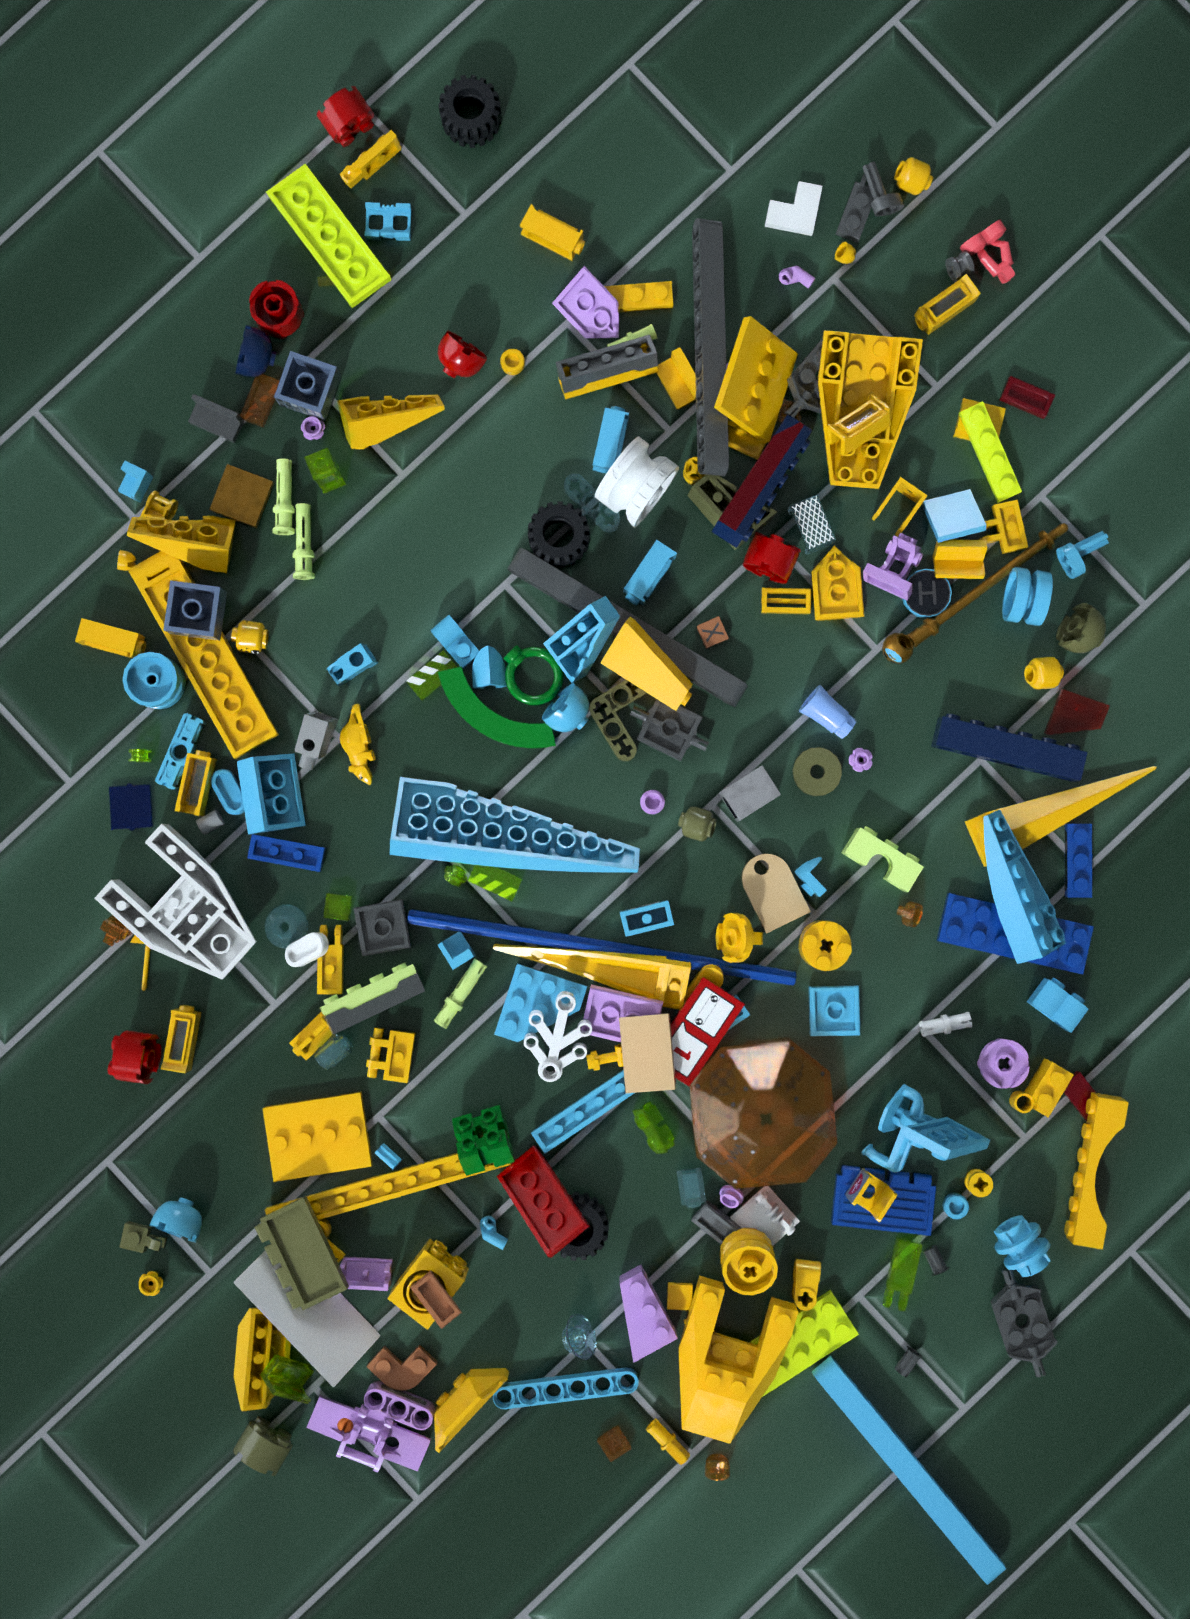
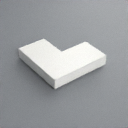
(798, 216)

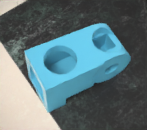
(352, 664)

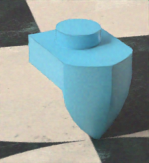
(810, 883)

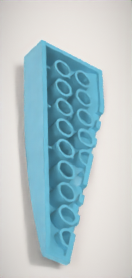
(460, 827)

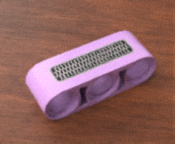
(405, 1416)

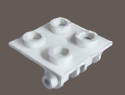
(766, 1214)

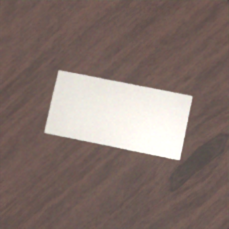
(327, 1334)

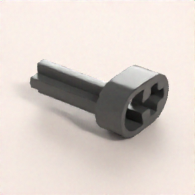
(883, 203)

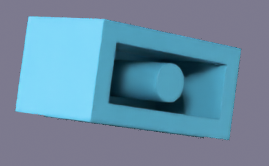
(646, 918)

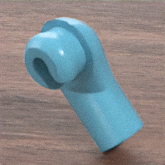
(490, 1234)

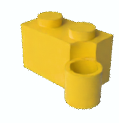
(1044, 1089)

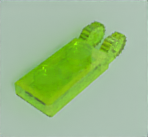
(902, 1272)

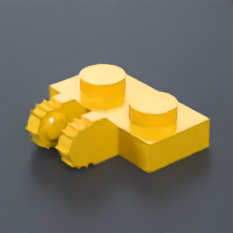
(1009, 527)

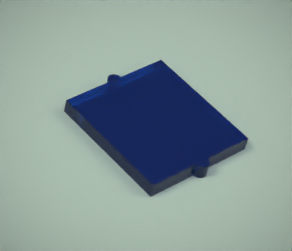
(130, 807)

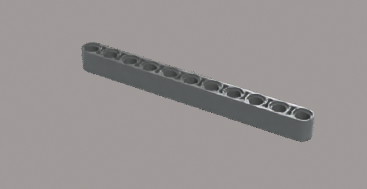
(709, 345)
(578, 597)

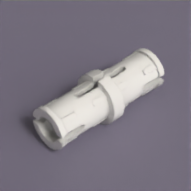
(945, 1024)

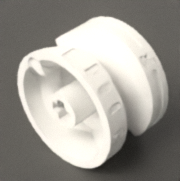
(636, 481)

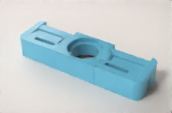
(186, 735)

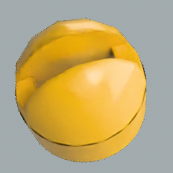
(845, 253)
(125, 560)

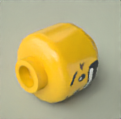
(250, 636)

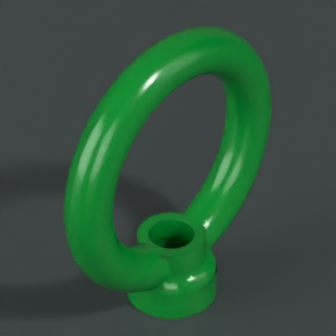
(514, 658)

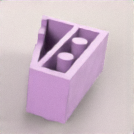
(645, 1315)

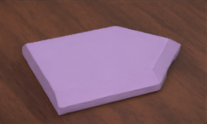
(589, 306)

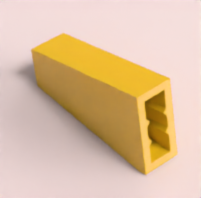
(646, 665)

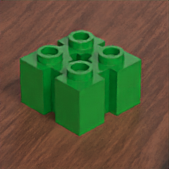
(482, 1140)

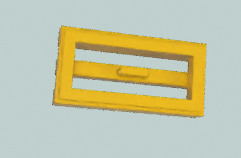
(786, 610)

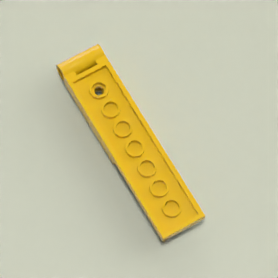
(207, 663)

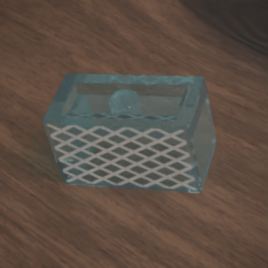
(812, 524)

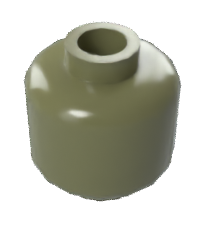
(697, 823)

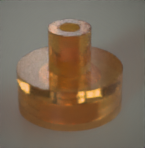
(910, 914)

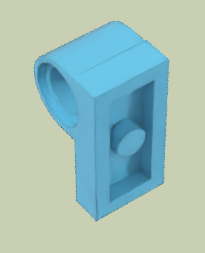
(455, 641)

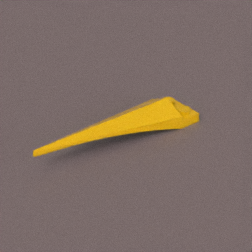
(1045, 814)
(631, 973)

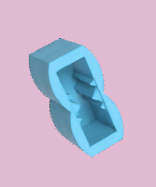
(1057, 1004)

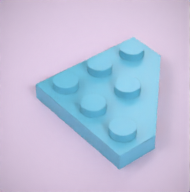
(534, 991)

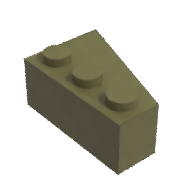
(712, 497)

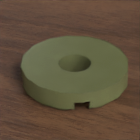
(831, 768)

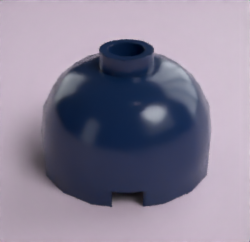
(254, 353)

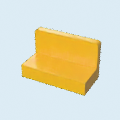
(678, 379)
(960, 559)

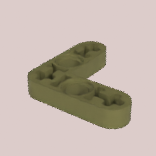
(613, 707)

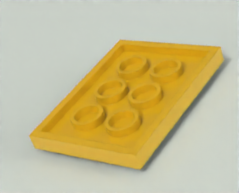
(756, 380)
(317, 1136)

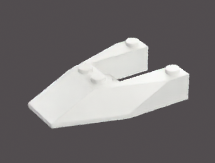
(194, 917)

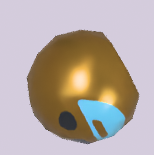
(897, 648)

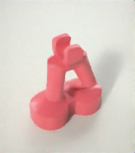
(987, 237)

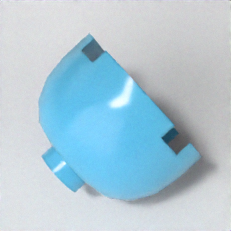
(568, 710)
(178, 1219)

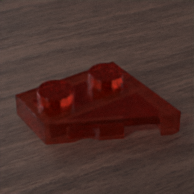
(1075, 714)

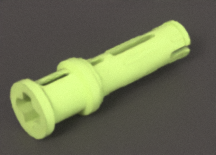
(283, 508)
(306, 554)

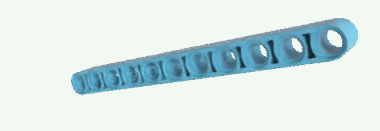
(909, 1470)

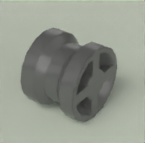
(960, 266)

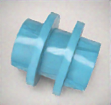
(1024, 1249)

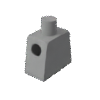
(315, 728)

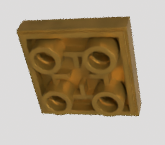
(241, 496)

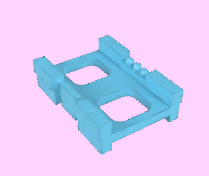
(388, 214)

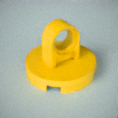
(736, 937)

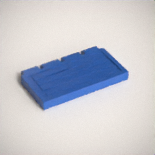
(908, 1213)

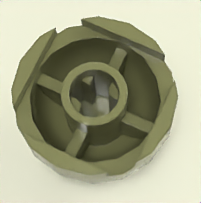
(1082, 630)

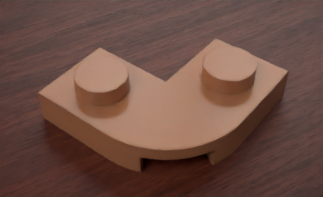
(400, 1374)

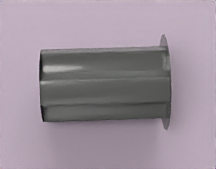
(935, 1260)
(908, 1361)

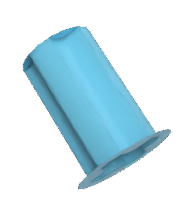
(388, 1156)

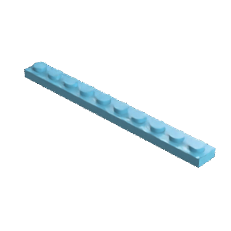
(590, 1107)

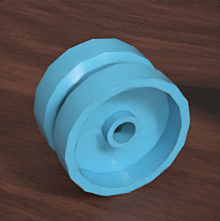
(1027, 596)
(141, 674)

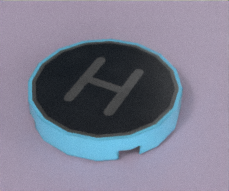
(929, 594)

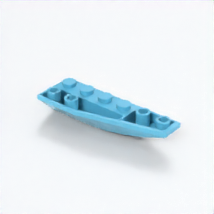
(1018, 894)

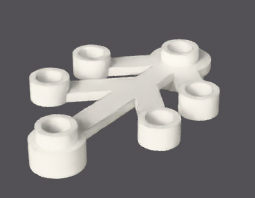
(556, 1040)

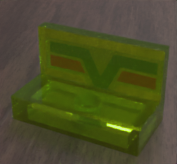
(286, 1378)

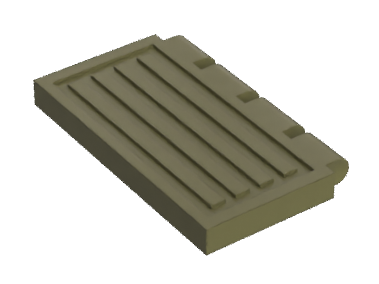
(303, 1254)

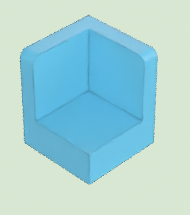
(135, 481)
(456, 950)

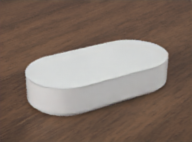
(306, 949)

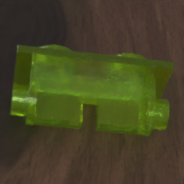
(658, 1138)

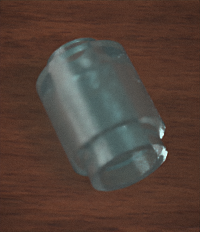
(333, 1051)

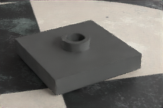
(382, 927)

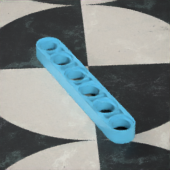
(566, 1394)

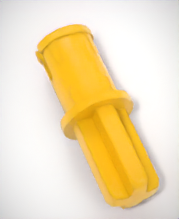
(668, 1441)

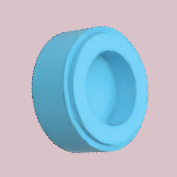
(955, 1205)

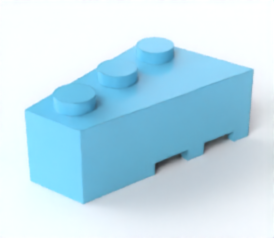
(583, 638)

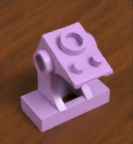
(904, 550)

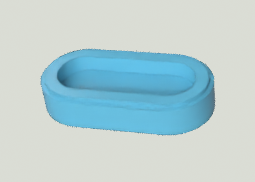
(228, 791)

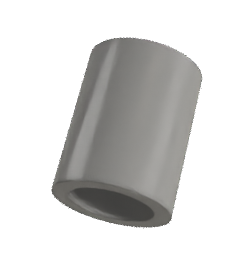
(210, 822)

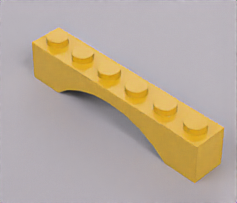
(1104, 1121)

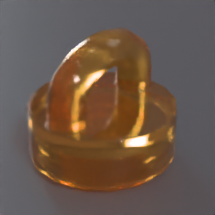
(717, 1470)

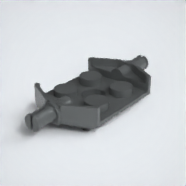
(804, 384)
(1031, 1340)

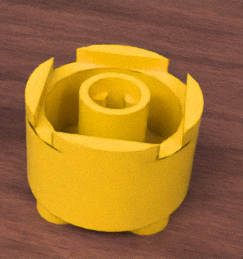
(838, 949)

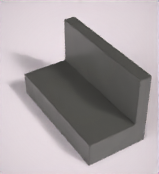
(215, 419)

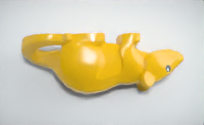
(354, 741)

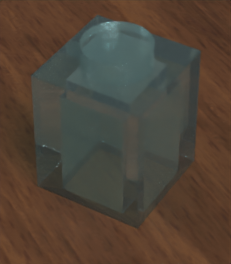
(691, 1187)

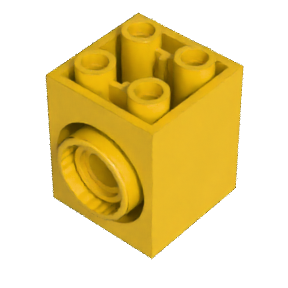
(448, 1269)

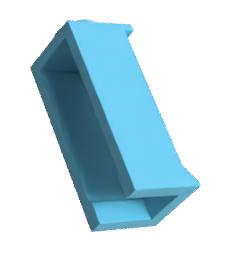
(610, 438)
(649, 573)

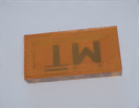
(260, 400)

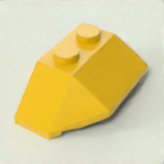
(255, 1347)
(464, 1401)

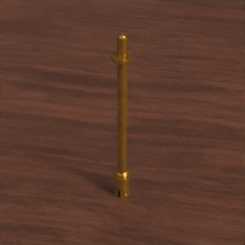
(932, 625)

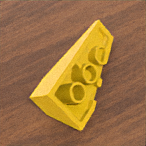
(197, 542)

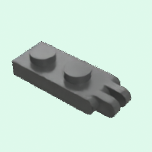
(856, 212)

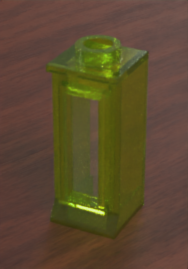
(325, 470)

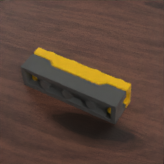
(607, 366)

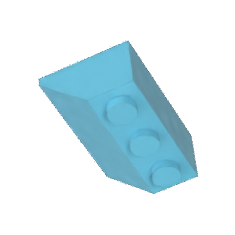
(271, 793)

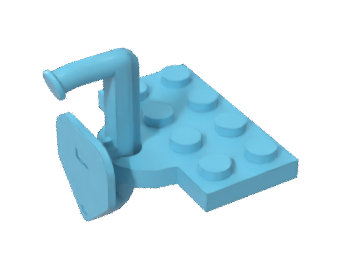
(941, 1136)

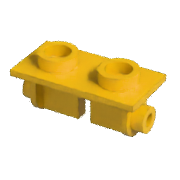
(311, 1037)

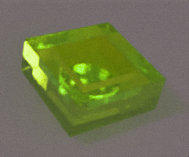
(337, 906)

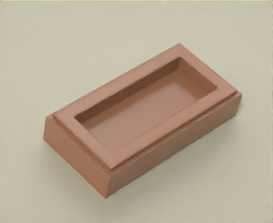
(436, 1299)

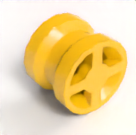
(688, 471)
(974, 1179)

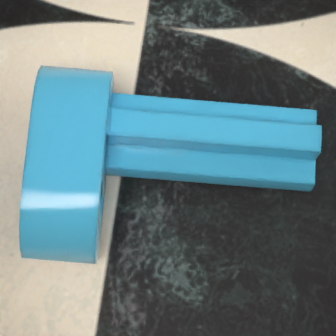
(1070, 554)

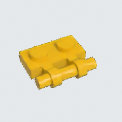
(398, 1057)

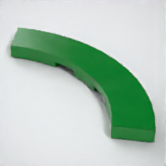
(489, 722)

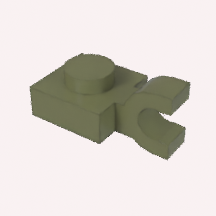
(138, 1238)

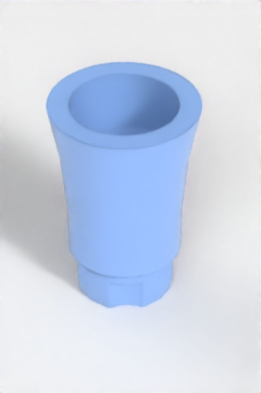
(828, 712)

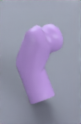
(794, 275)

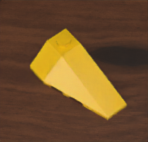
(377, 420)

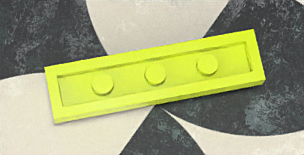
(990, 452)

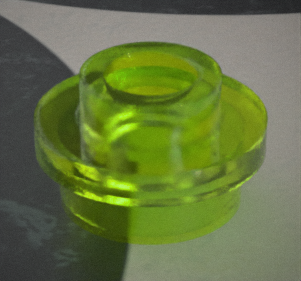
(455, 875)

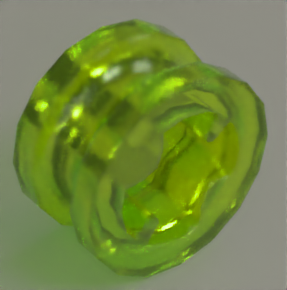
(139, 755)

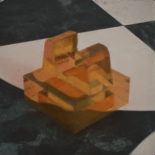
(114, 930)

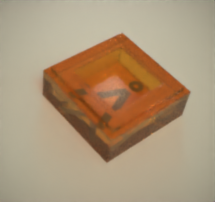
(614, 1443)

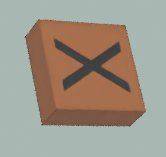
(712, 632)

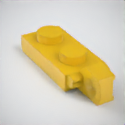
(372, 159)

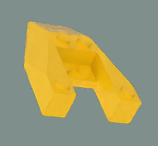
(723, 1374)

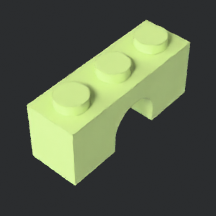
(901, 868)

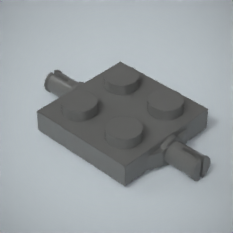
(669, 729)

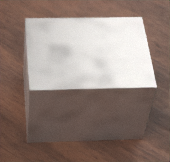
(749, 793)

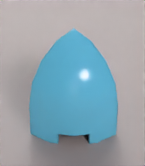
(488, 669)

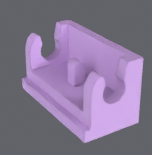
(367, 1273)

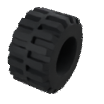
(470, 92)
(559, 514)
(595, 1239)

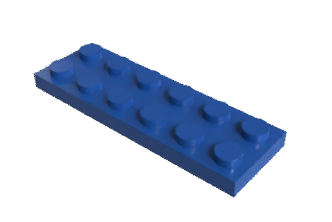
(978, 927)

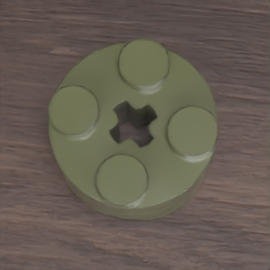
(263, 1446)

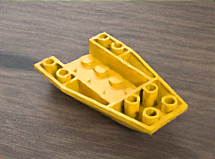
(849, 375)

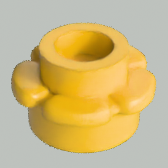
(147, 1289)

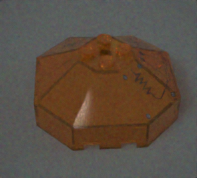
(757, 1080)

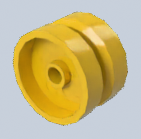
(748, 1261)

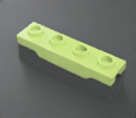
(371, 999)

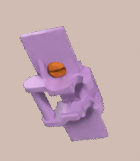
(350, 1424)

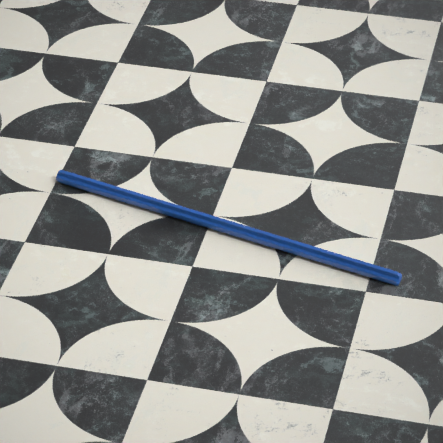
(583, 943)

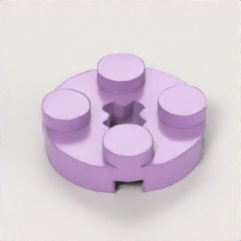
(1017, 1062)

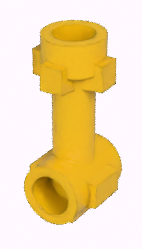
(595, 1060)

